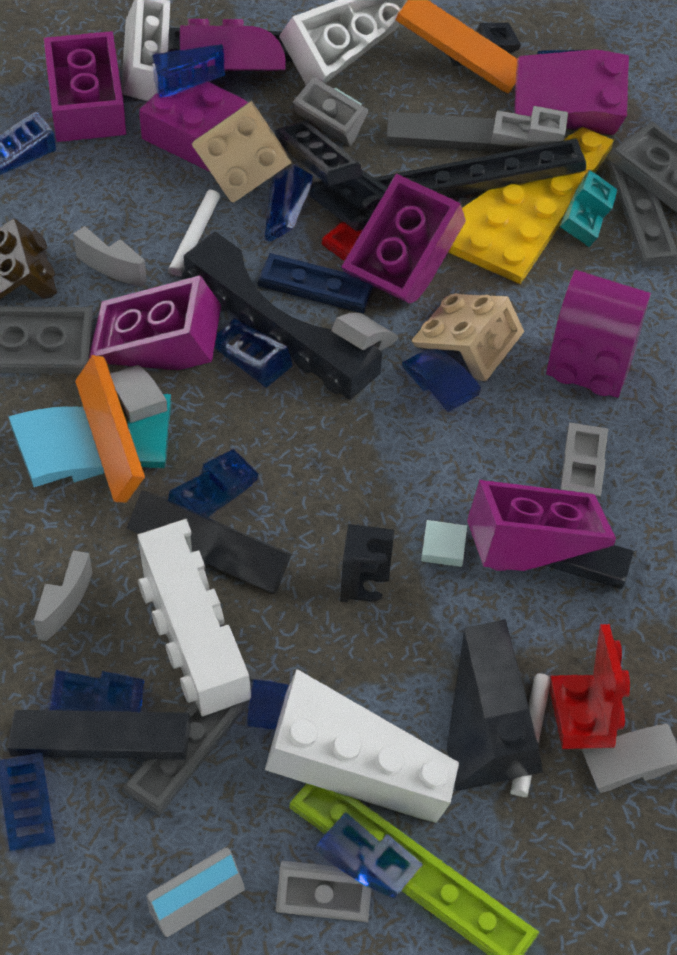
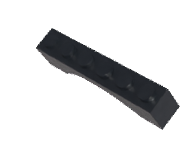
(314, 348)

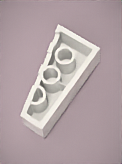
(337, 34)
(191, 619)
(358, 754)

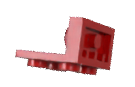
(591, 706)

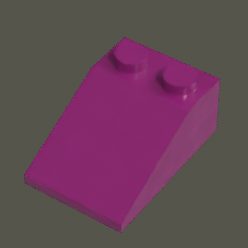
(583, 83)
(159, 326)
(534, 525)

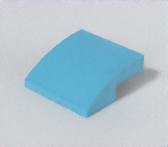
(56, 444)

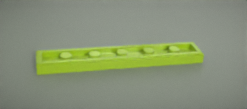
(434, 885)

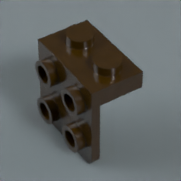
(24, 261)

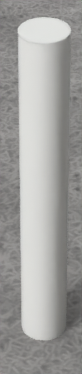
(194, 231)
(537, 707)

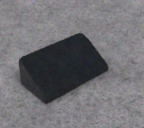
(603, 565)

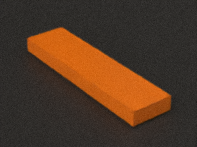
(460, 42)
(109, 429)

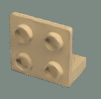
(241, 152)
(475, 325)

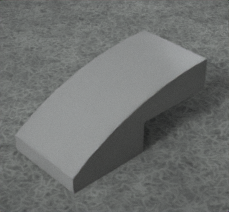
(541, 128)
(113, 261)
(363, 331)
(138, 393)
(584, 459)
(61, 601)
(636, 755)

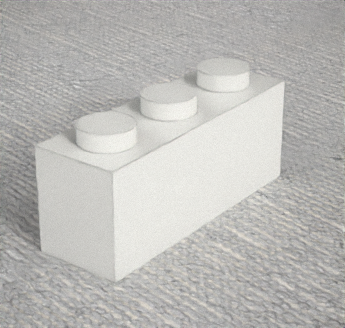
(144, 35)

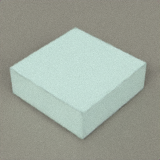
(444, 543)

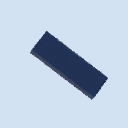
(315, 283)

